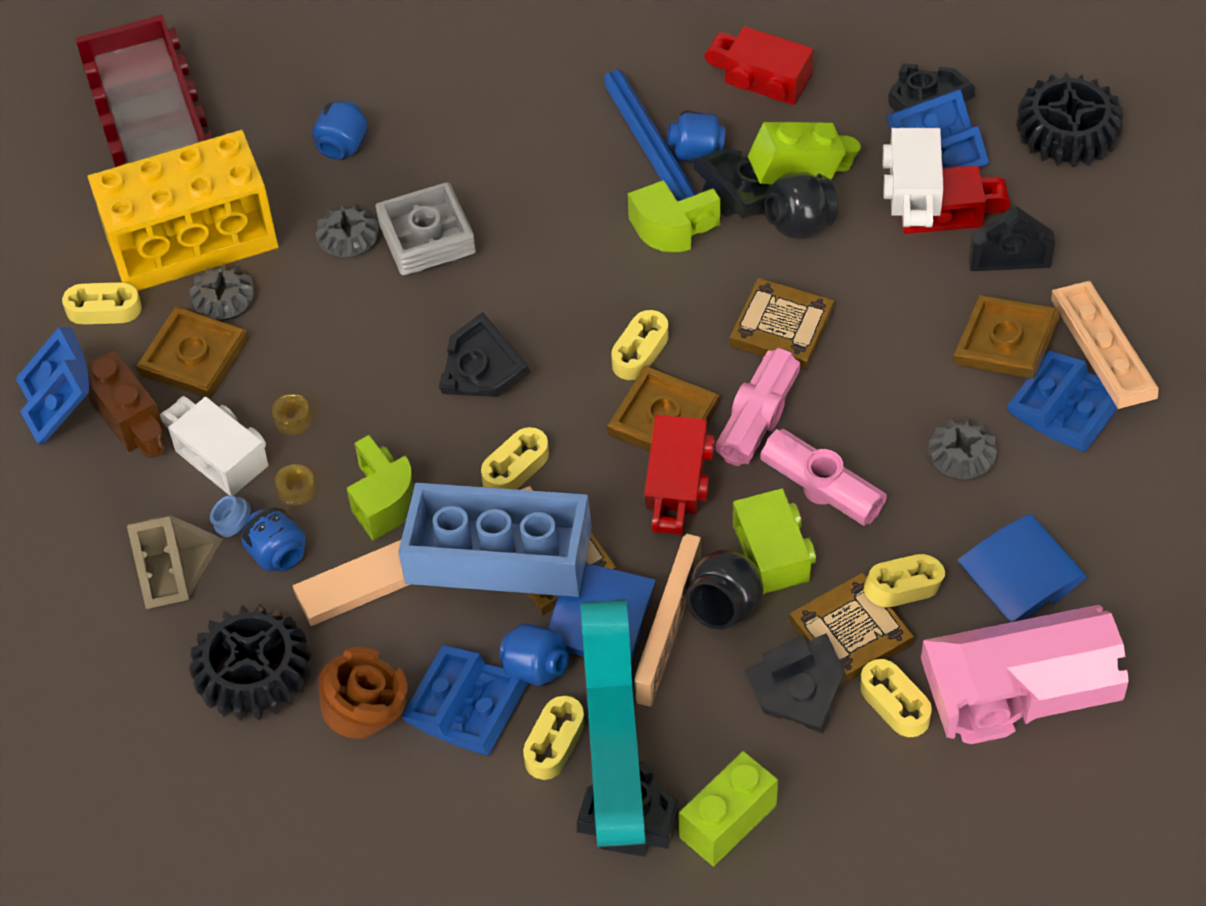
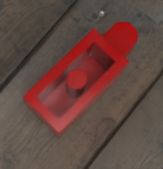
(762, 63)
(966, 200)
(676, 470)

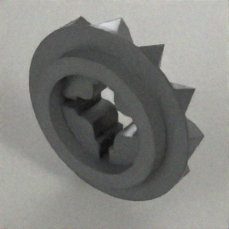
(334, 240)
(233, 301)
(954, 461)

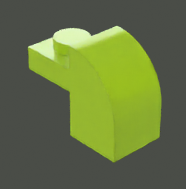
(669, 223)
(385, 493)

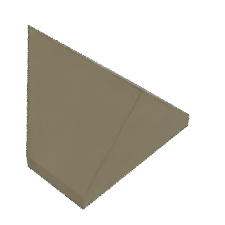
(170, 557)

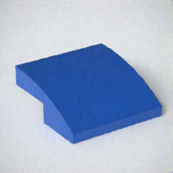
(959, 139)
(53, 383)
(1064, 402)
(1022, 568)
(603, 585)
(464, 700)

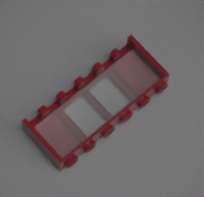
(142, 90)

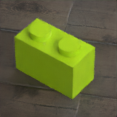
(772, 539)
(728, 808)

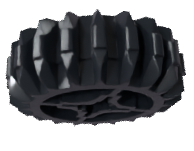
(1069, 120)
(247, 675)

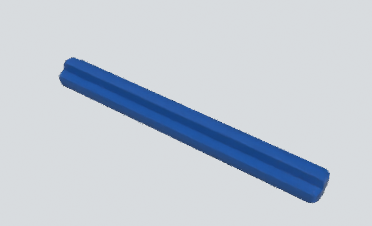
(648, 135)

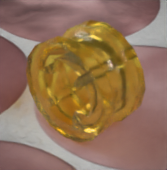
(302, 417)
(294, 473)

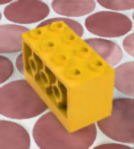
(184, 211)

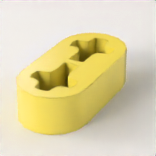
(102, 303)
(633, 340)
(511, 458)
(902, 576)
(900, 694)
(562, 741)

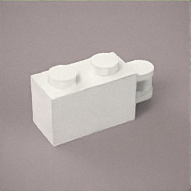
(915, 174)
(216, 443)

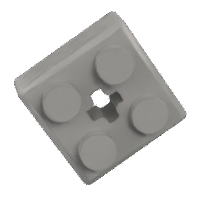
(425, 228)

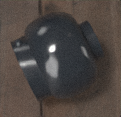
(801, 204)
(724, 589)

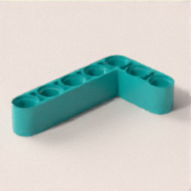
(612, 724)

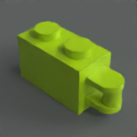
(801, 147)

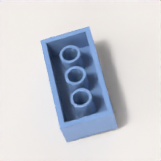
(496, 539)

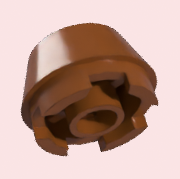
(361, 693)

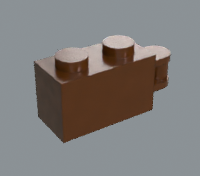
(125, 405)

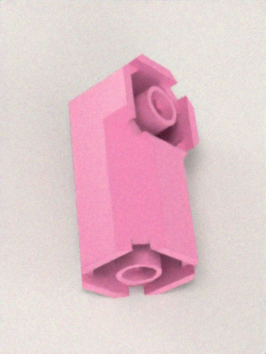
(1024, 670)

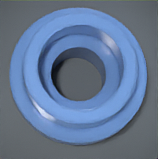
(230, 515)

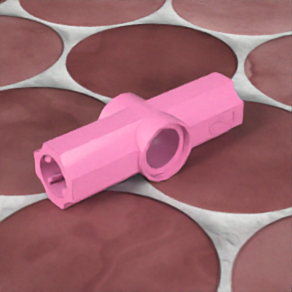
(757, 407)
(840, 488)

